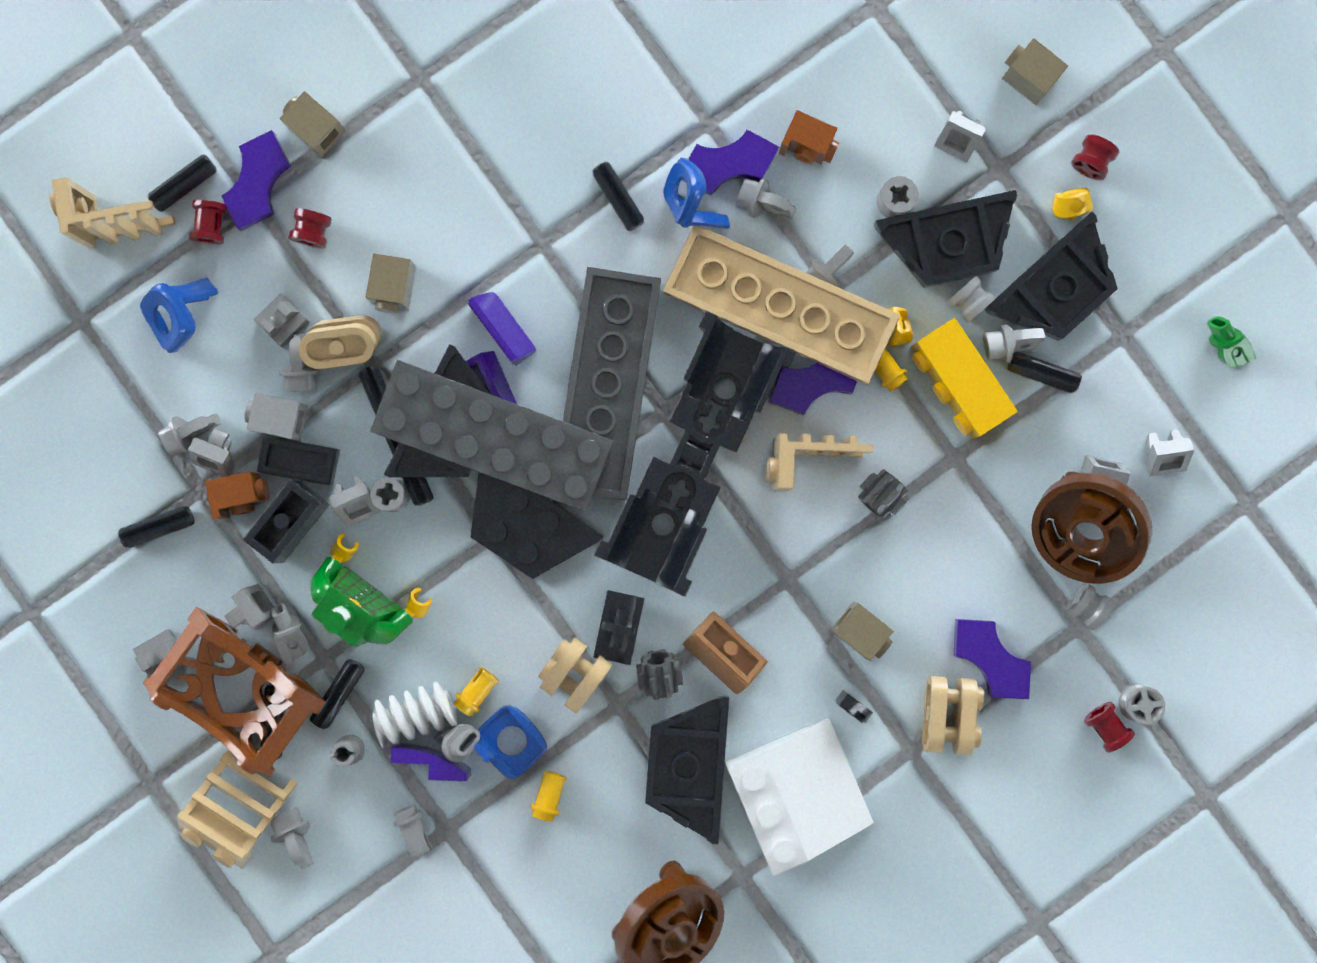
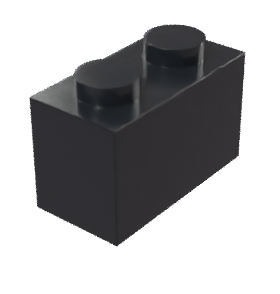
(286, 521)

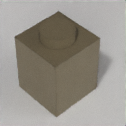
(1033, 70)
(311, 123)
(390, 283)
(863, 632)

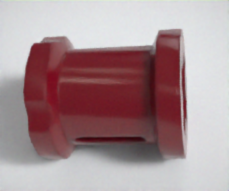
(207, 222)
(1109, 727)

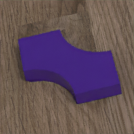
(744, 158)
(261, 166)
(800, 387)
(1003, 672)

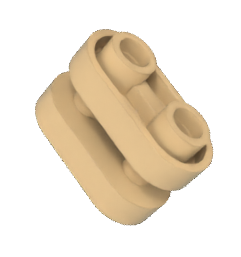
(340, 342)
(562, 661)
(967, 700)

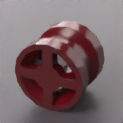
(1095, 157)
(310, 228)

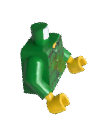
(356, 608)

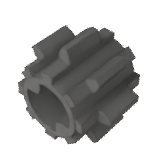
(883, 494)
(659, 674)

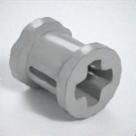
(386, 483)

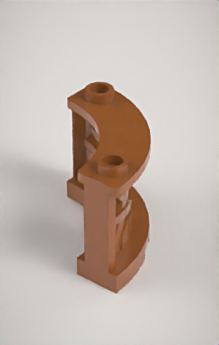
(217, 640)

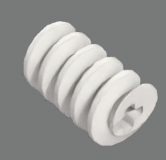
(413, 713)

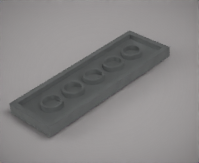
(612, 367)
(491, 435)

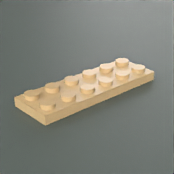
(781, 304)

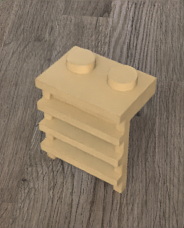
(84, 223)
(781, 467)
(219, 829)

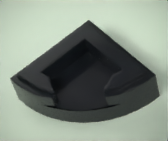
(853, 707)

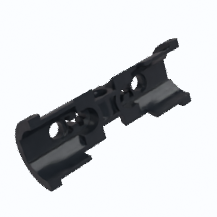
(718, 356)

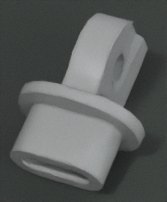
(757, 198)
(827, 271)
(1005, 342)
(298, 375)
(180, 433)
(287, 635)
(458, 741)
(290, 828)

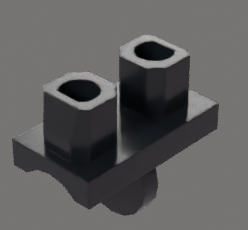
(618, 627)

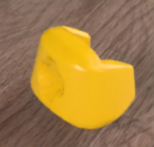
(1072, 203)
(903, 331)

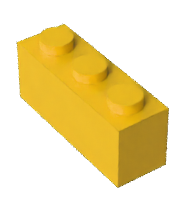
(962, 379)

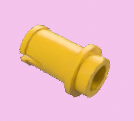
(890, 372)
(475, 692)
(548, 796)

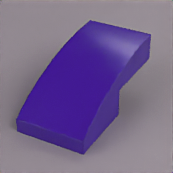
(439, 766)

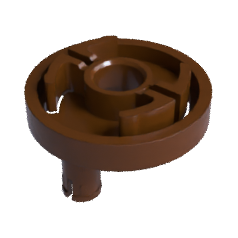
(1075, 502)
(666, 905)

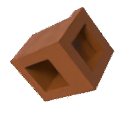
(809, 139)
(236, 494)

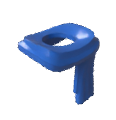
(685, 210)
(174, 300)
(488, 749)

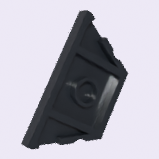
(951, 239)
(1060, 285)
(417, 463)
(526, 527)
(689, 767)

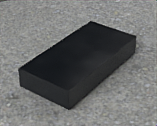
(298, 460)

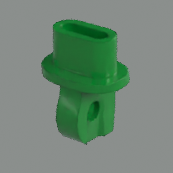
(1230, 342)

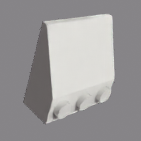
(799, 795)

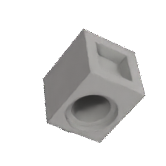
(276, 417)

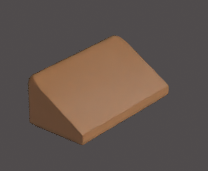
(725, 653)

